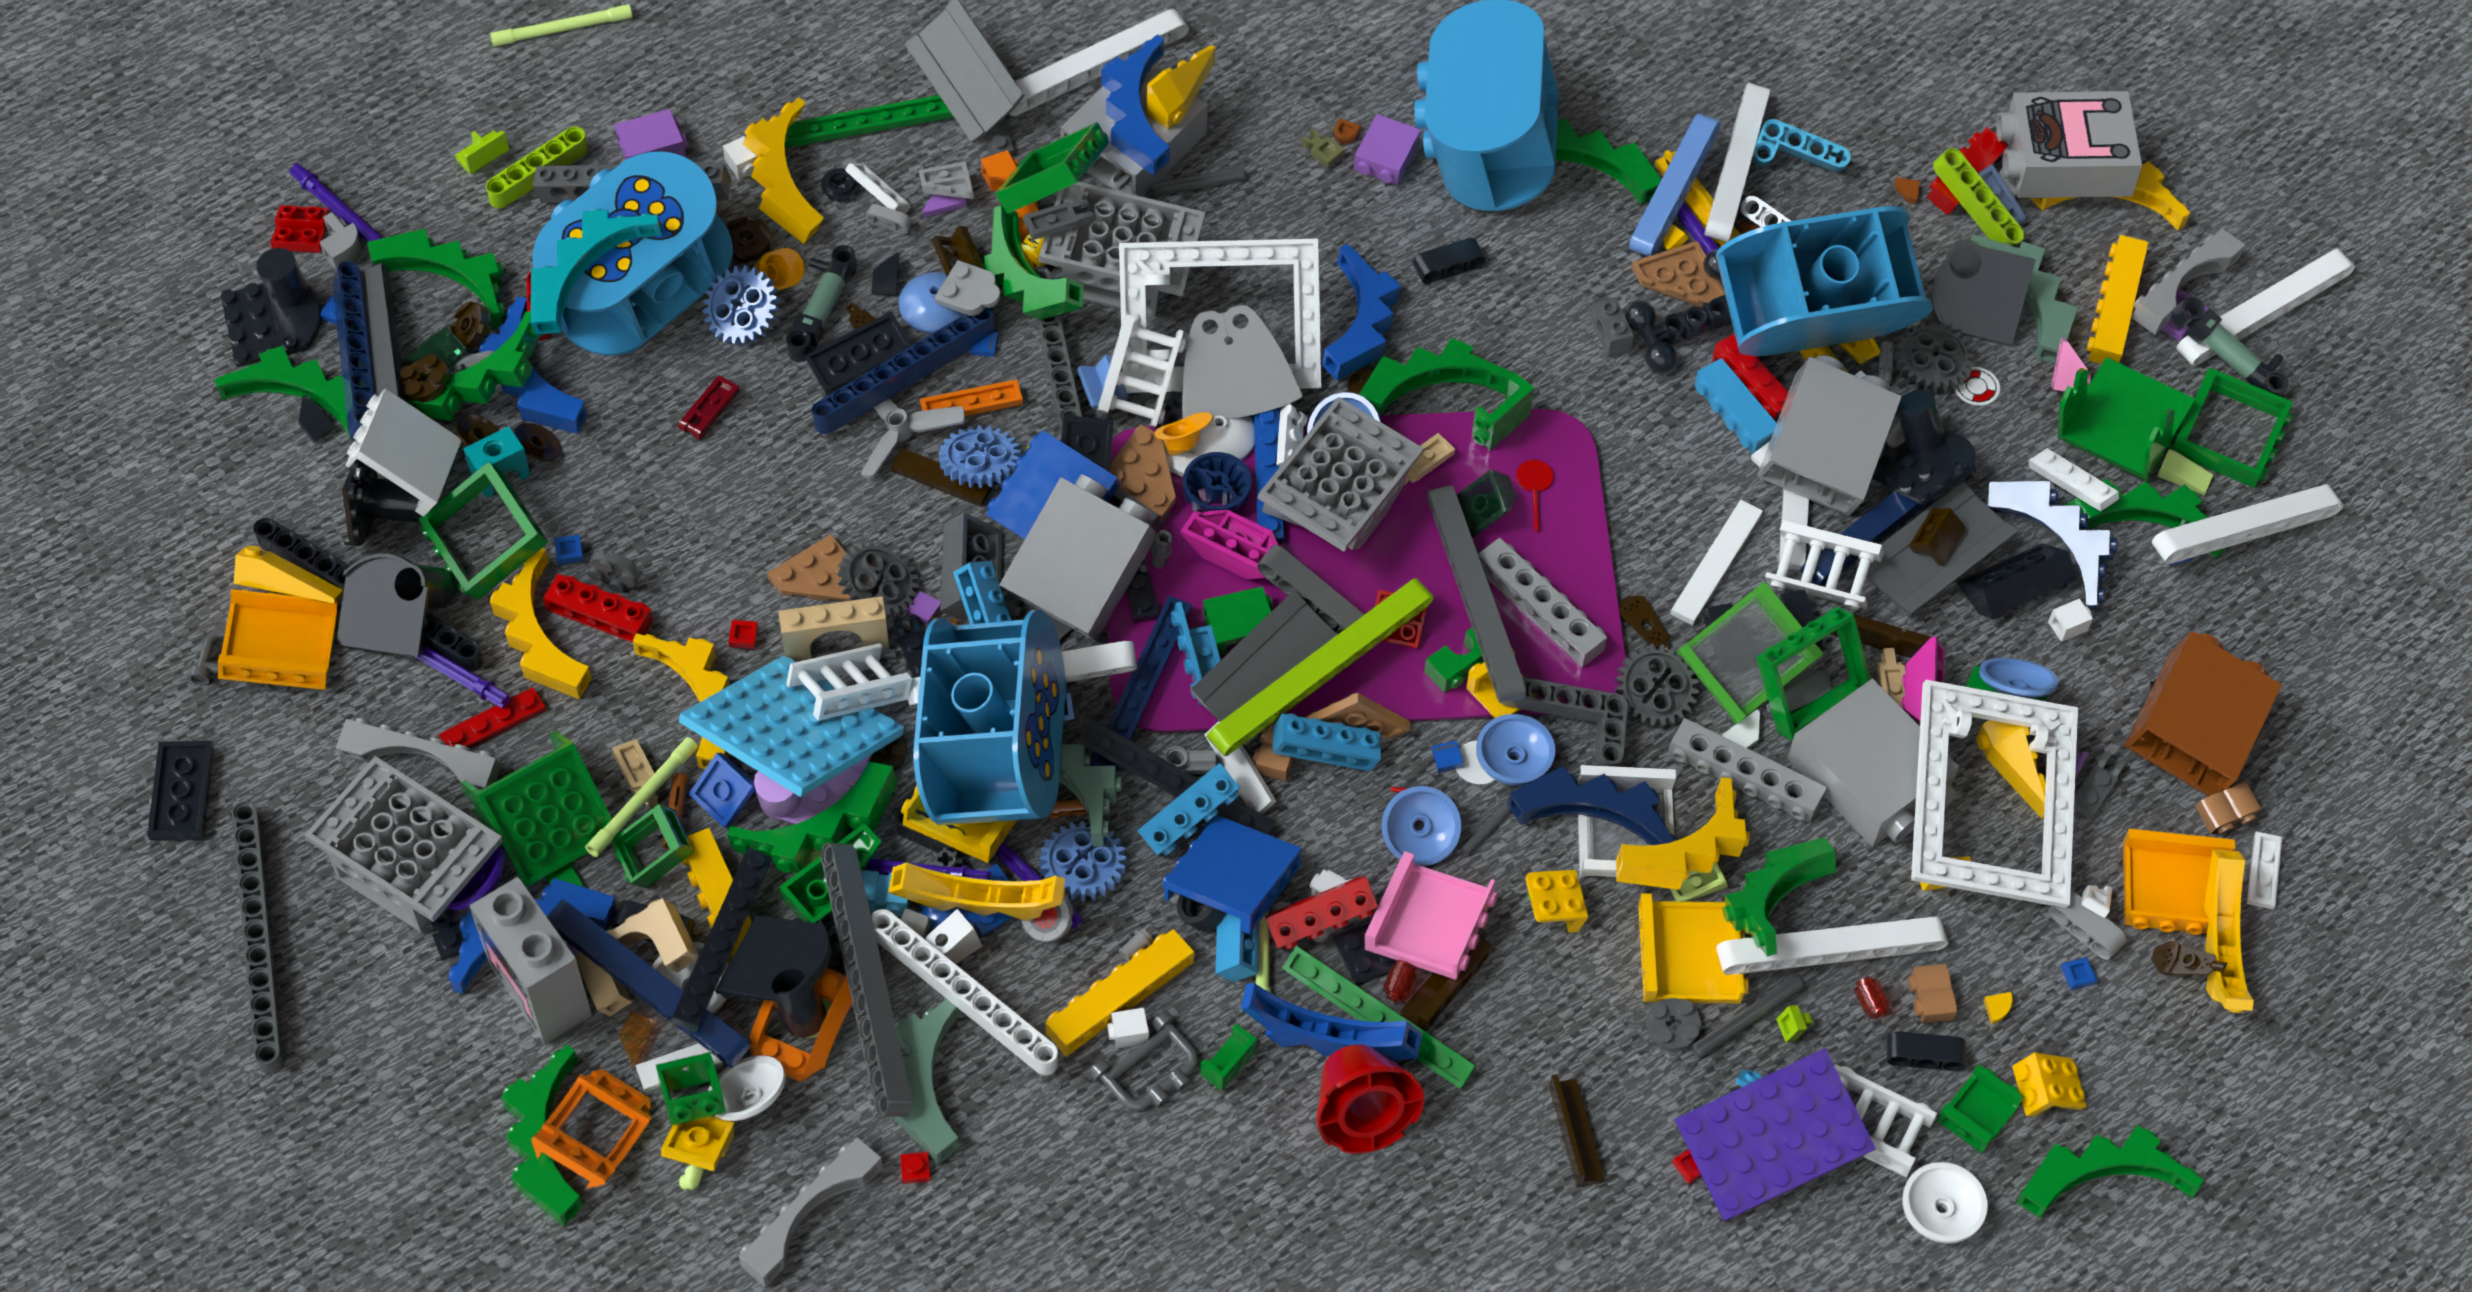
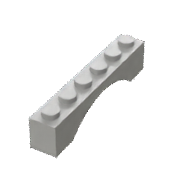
(2215, 256)
(364, 742)
(850, 1170)

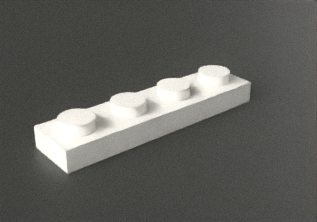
(2074, 479)

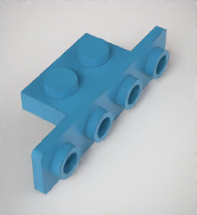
(1198, 647)

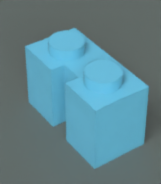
(877, 894)

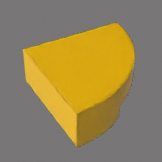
(1674, 238)
(1998, 1006)

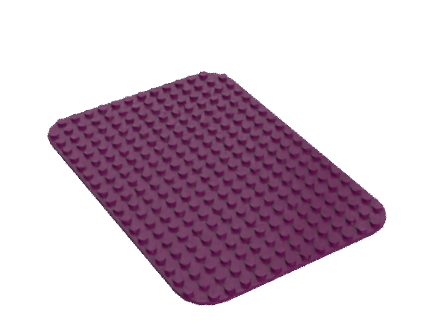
(1567, 550)

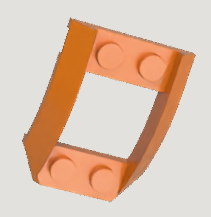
(797, 1063)
(576, 1155)

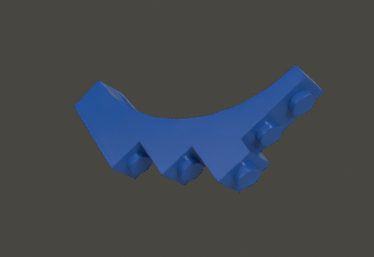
(1131, 130)
(1364, 339)
(537, 399)
(593, 904)
(1326, 1034)

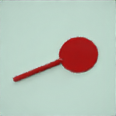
(1535, 477)

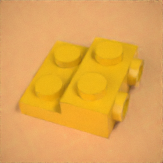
(699, 1142)

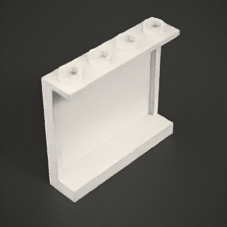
(405, 448)

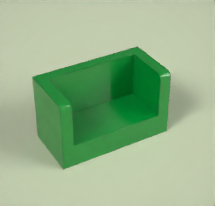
(1229, 1058)

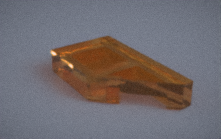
(636, 1036)

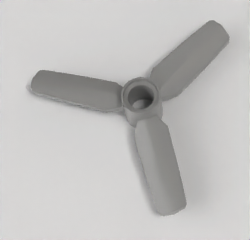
(902, 428)

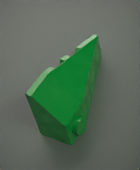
(807, 890)

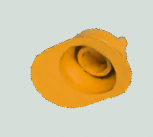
(782, 266)
(1183, 434)

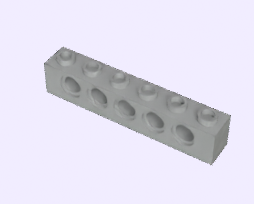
(1543, 614)
(1743, 759)

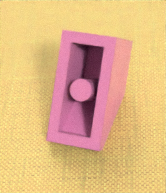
(2066, 366)

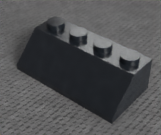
(2018, 580)

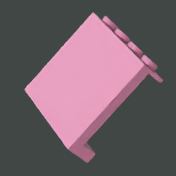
(1429, 918)

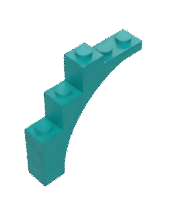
(574, 255)

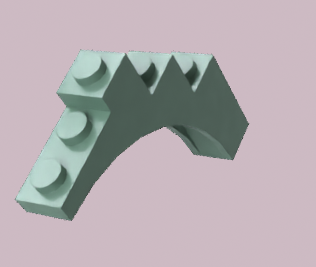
(2051, 316)
(1092, 785)
(921, 1042)

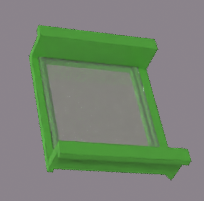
(1728, 649)

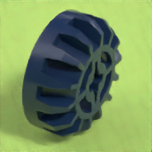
(1214, 474)

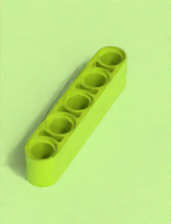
(519, 177)
(1977, 198)

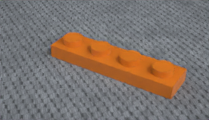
(978, 399)

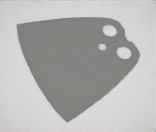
(1235, 377)

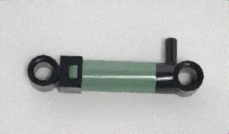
(809, 324)
(2207, 329)

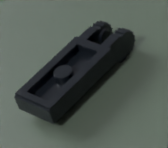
(1141, 596)
(911, 644)

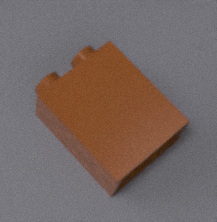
(2203, 714)

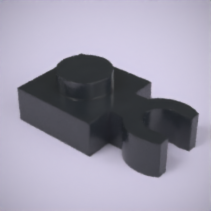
(1173, 408)
(448, 938)

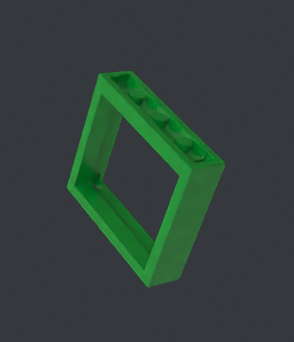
(1052, 167)
(2248, 395)
(511, 558)
(1854, 657)

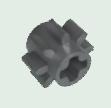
(946, 857)

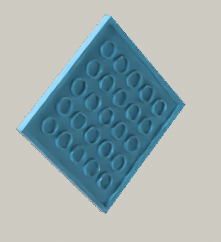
(779, 735)

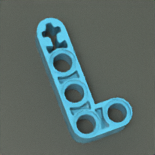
(1802, 151)

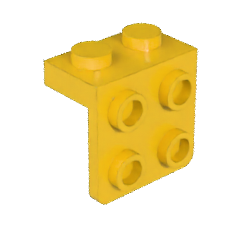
(1481, 688)
(1557, 898)
(2047, 1083)

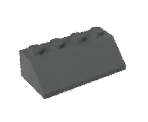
(966, 541)

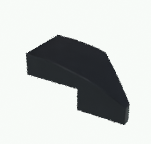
(886, 277)
(313, 420)

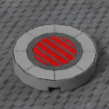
(1052, 924)

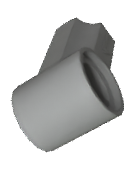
(1192, 761)

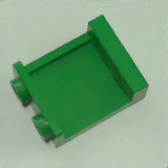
(1495, 426)
(1235, 615)
(1980, 1108)

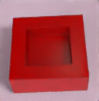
(743, 634)
(915, 1167)

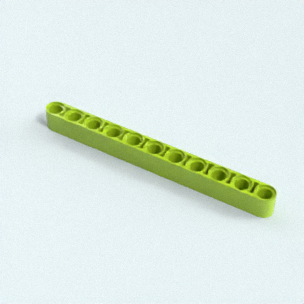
(1320, 667)

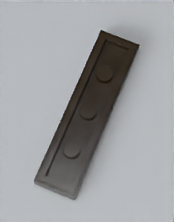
(930, 474)

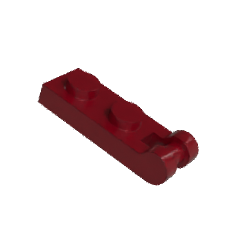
(709, 407)

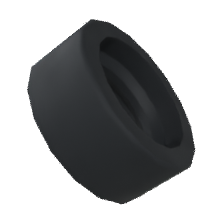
(1207, 920)

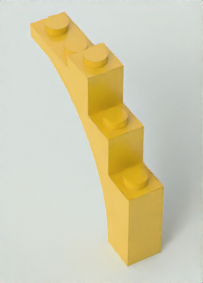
(2148, 193)
(781, 197)
(541, 659)
(694, 666)
(1670, 862)
(984, 897)
(2223, 933)

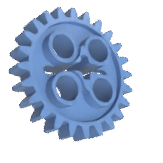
(722, 298)
(979, 456)
(1083, 861)

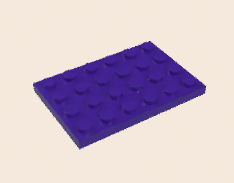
(1774, 1134)

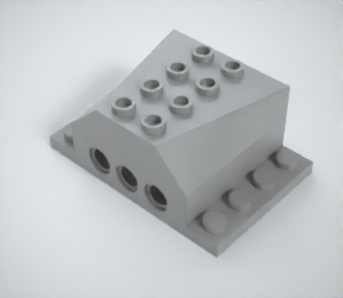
(1092, 251)
(1341, 477)
(401, 843)

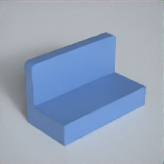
(1094, 379)

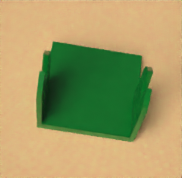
(2122, 417)
(543, 811)

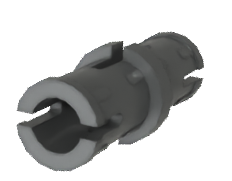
(1161, 549)

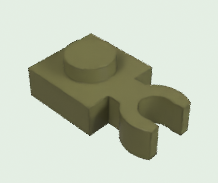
(1323, 150)

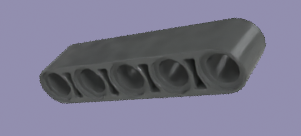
(1292, 575)

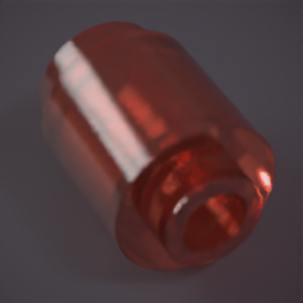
(1399, 981)
(1872, 997)

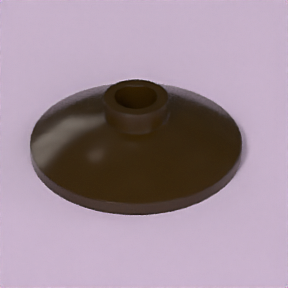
(474, 428)
(538, 442)

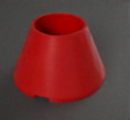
(1365, 1100)

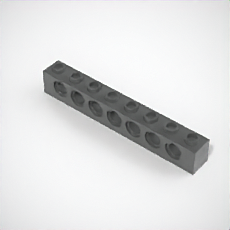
(570, 182)

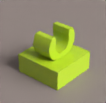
(1793, 1023)

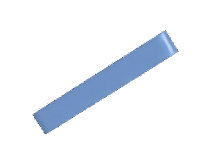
(1675, 185)

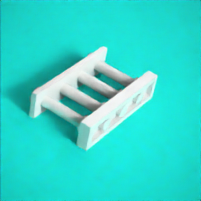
(1117, 377)
(1819, 540)
(849, 698)
(1892, 1158)

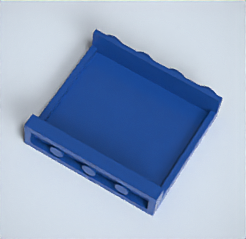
(1035, 479)
(1234, 870)

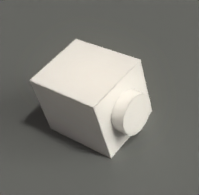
(739, 158)
(2070, 620)
(1128, 1028)

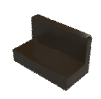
(1938, 534)

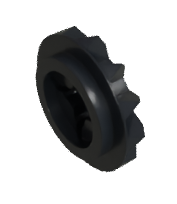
(839, 176)

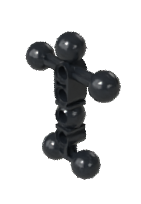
(1661, 355)

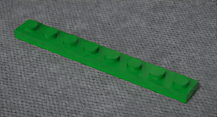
(866, 121)
(1370, 1009)

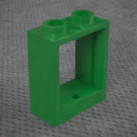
(674, 834)
(673, 1077)

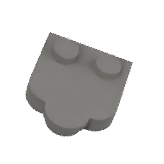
(968, 289)

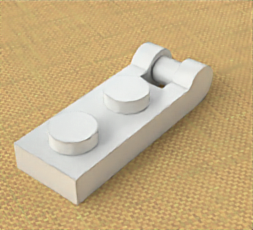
(1290, 432)

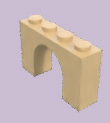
(805, 624)
(657, 922)

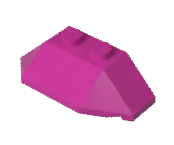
(1229, 541)
(1924, 665)

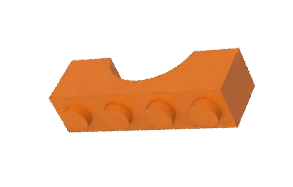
(995, 172)

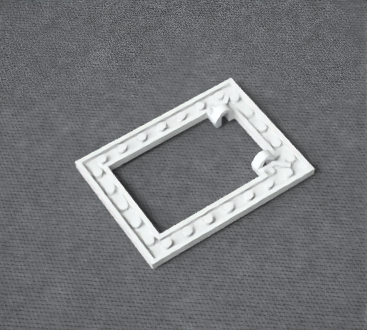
(1151, 263)
(2055, 735)

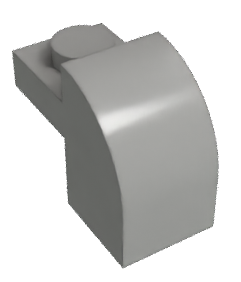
(343, 242)

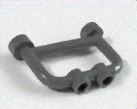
(202, 671)
(1158, 1094)

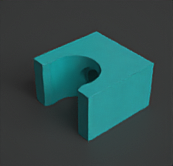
(508, 451)

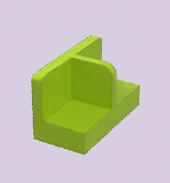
(482, 150)

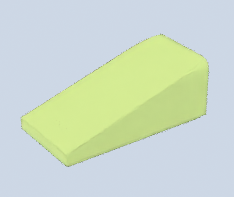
(2183, 471)
(1700, 884)

